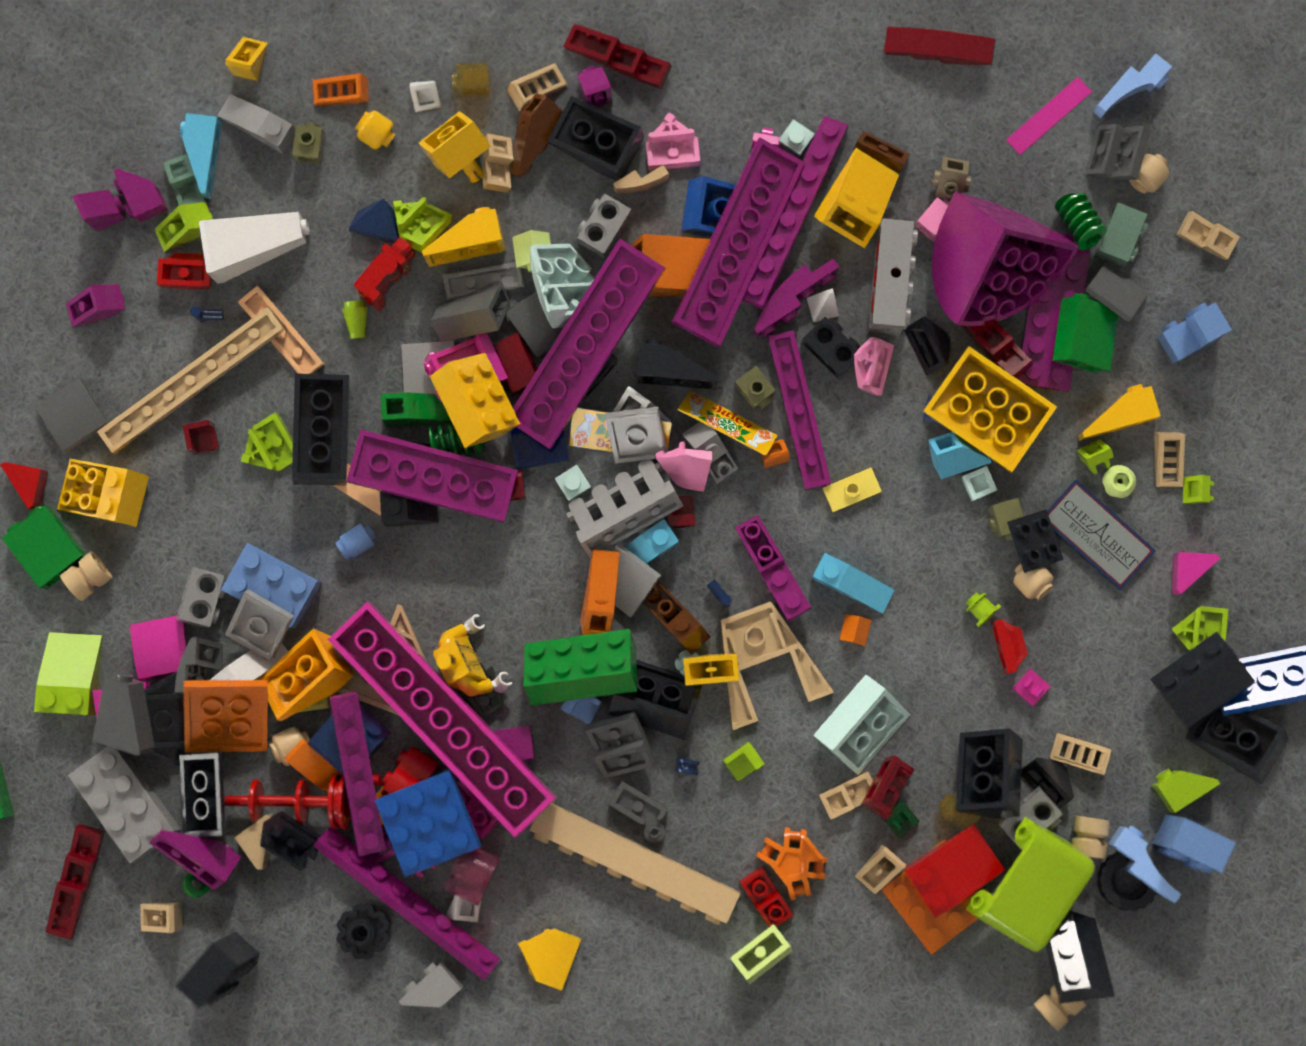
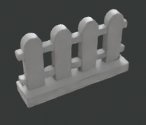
(631, 517)

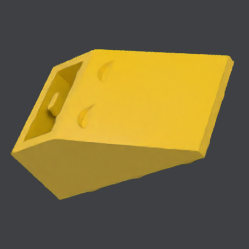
(858, 198)
(103, 492)

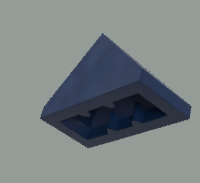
(376, 222)

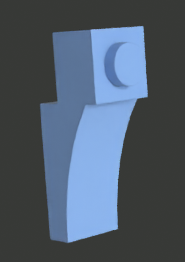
(1151, 76)
(1130, 844)

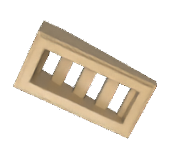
(519, 98)
(1159, 449)
(1102, 762)

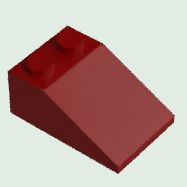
(954, 870)

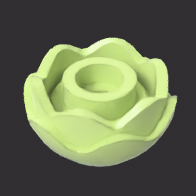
(1111, 484)

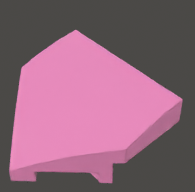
(672, 146)
(872, 365)
(686, 466)

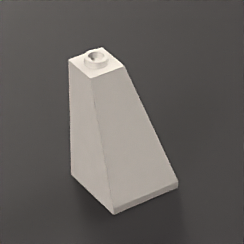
(244, 243)

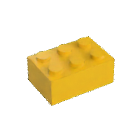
(474, 399)

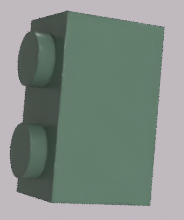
(1122, 234)

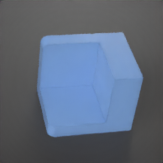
(582, 708)

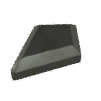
(487, 703)

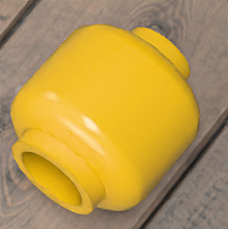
(375, 130)

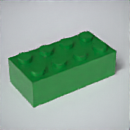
(580, 667)

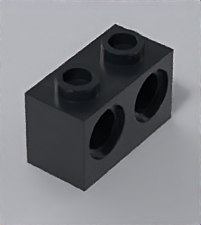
(827, 351)

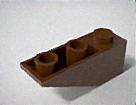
(533, 132)
(676, 618)

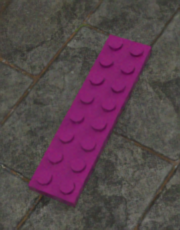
(738, 242)
(586, 342)

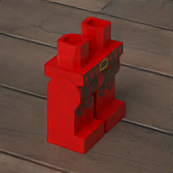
(384, 272)

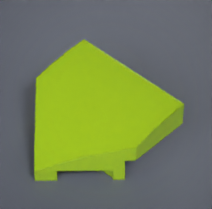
(420, 222)
(269, 444)
(1201, 625)

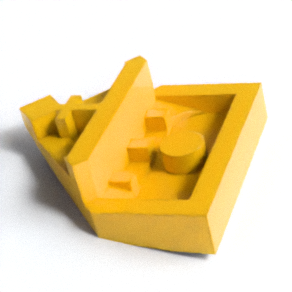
(550, 956)

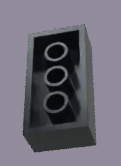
(320, 429)
(218, 970)

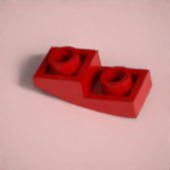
(766, 897)

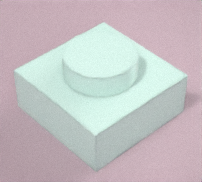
(796, 138)
(572, 483)
(979, 483)

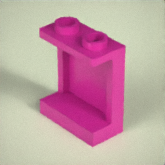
(479, 344)

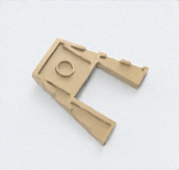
(757, 637)

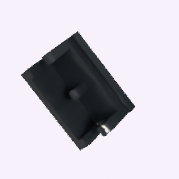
(289, 840)

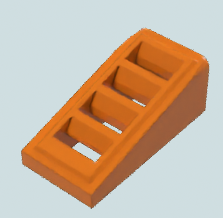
(361, 90)

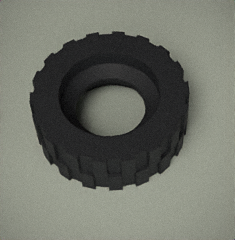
(1112, 895)

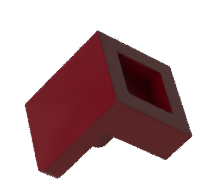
(201, 437)
(683, 516)

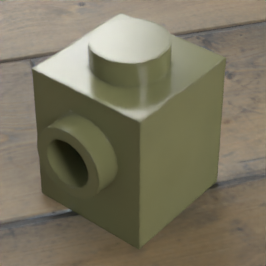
(309, 143)
(755, 388)
(1001, 514)

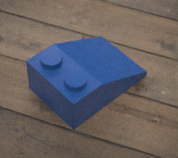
(705, 205)

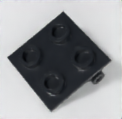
(1035, 540)

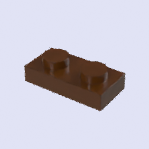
(882, 151)

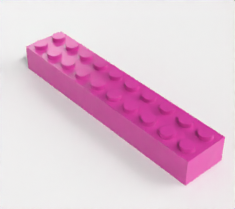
(442, 719)

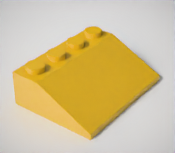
(990, 409)

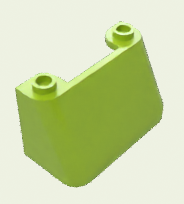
(1036, 888)

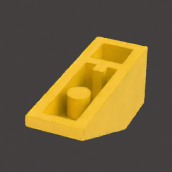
(1129, 410)

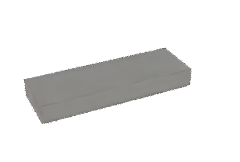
(467, 281)

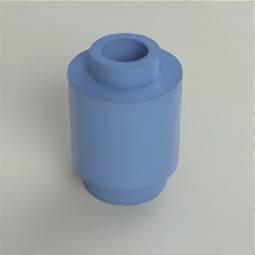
(356, 541)

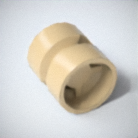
(83, 578)
(1091, 836)
(1057, 1013)

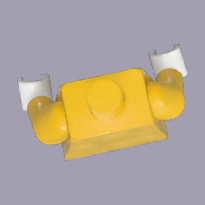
(461, 663)

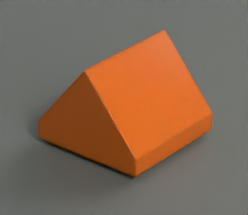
(777, 454)
(855, 629)

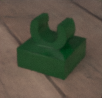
(901, 819)

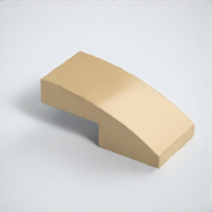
(496, 163)
(633, 183)
(1208, 236)
(846, 795)

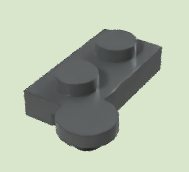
(641, 809)

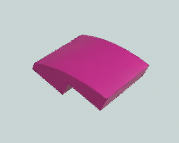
(158, 647)

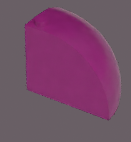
(993, 260)

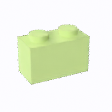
(761, 954)

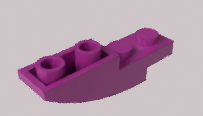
(784, 301)
(773, 568)

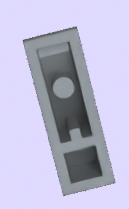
(258, 123)

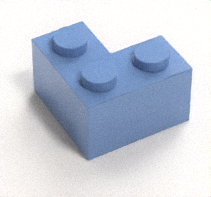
(1199, 330)

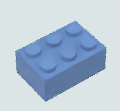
(273, 581)
(1193, 844)

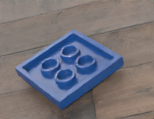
(428, 823)

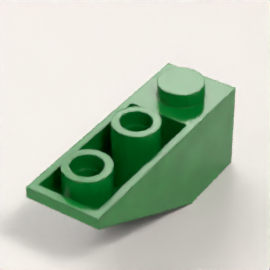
(412, 409)

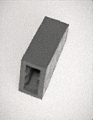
(472, 313)
(124, 716)

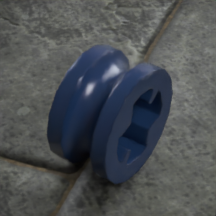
(687, 766)

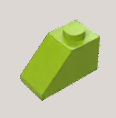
(182, 225)
(1181, 788)

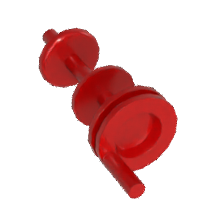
(336, 801)

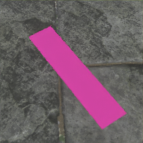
(1048, 115)

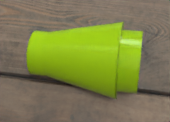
(355, 317)

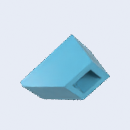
(954, 455)

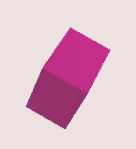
(1188, 568)

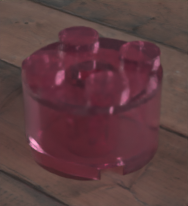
(472, 875)

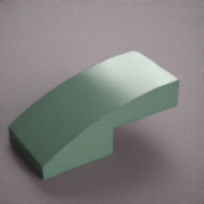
(183, 180)

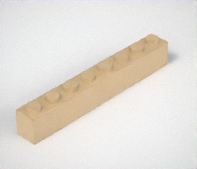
(636, 862)

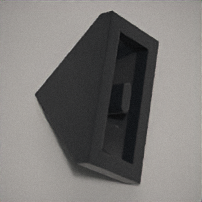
(929, 344)
(1051, 778)

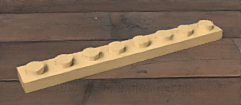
(191, 380)

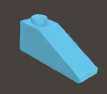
(201, 141)
(653, 542)
(852, 583)

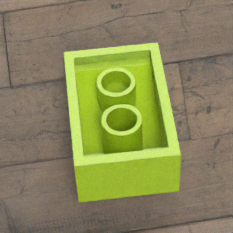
(69, 674)

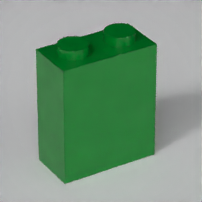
(1085, 334)
(43, 546)

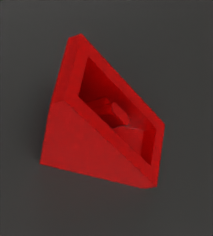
(27, 481)

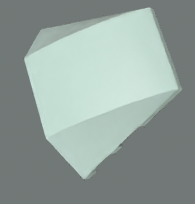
(560, 280)

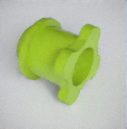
(981, 608)

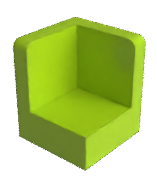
(743, 761)

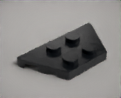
(166, 719)

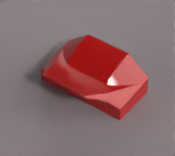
(183, 272)
(1009, 644)

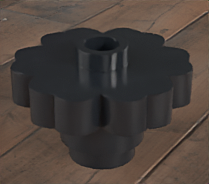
(376, 926)

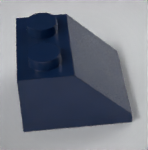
(326, 743)

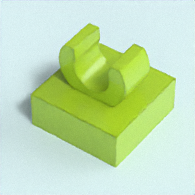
(1094, 454)
(1197, 489)

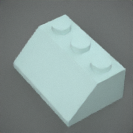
(862, 724)

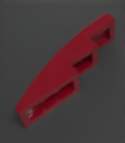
(940, 45)
(617, 56)
(1000, 347)
(74, 881)

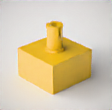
(456, 147)

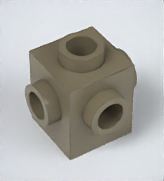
(951, 178)

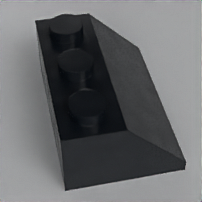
(405, 511)
(1202, 680)
(660, 700)
(989, 773)
(202, 794)
(1078, 960)

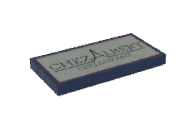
(1098, 535)

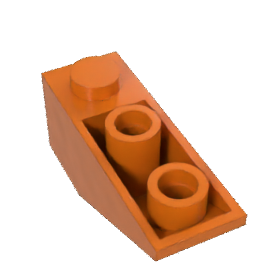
(600, 592)

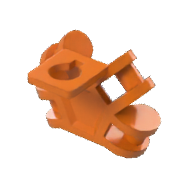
(793, 863)

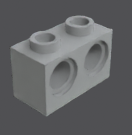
(608, 227)
(194, 595)
(1027, 809)

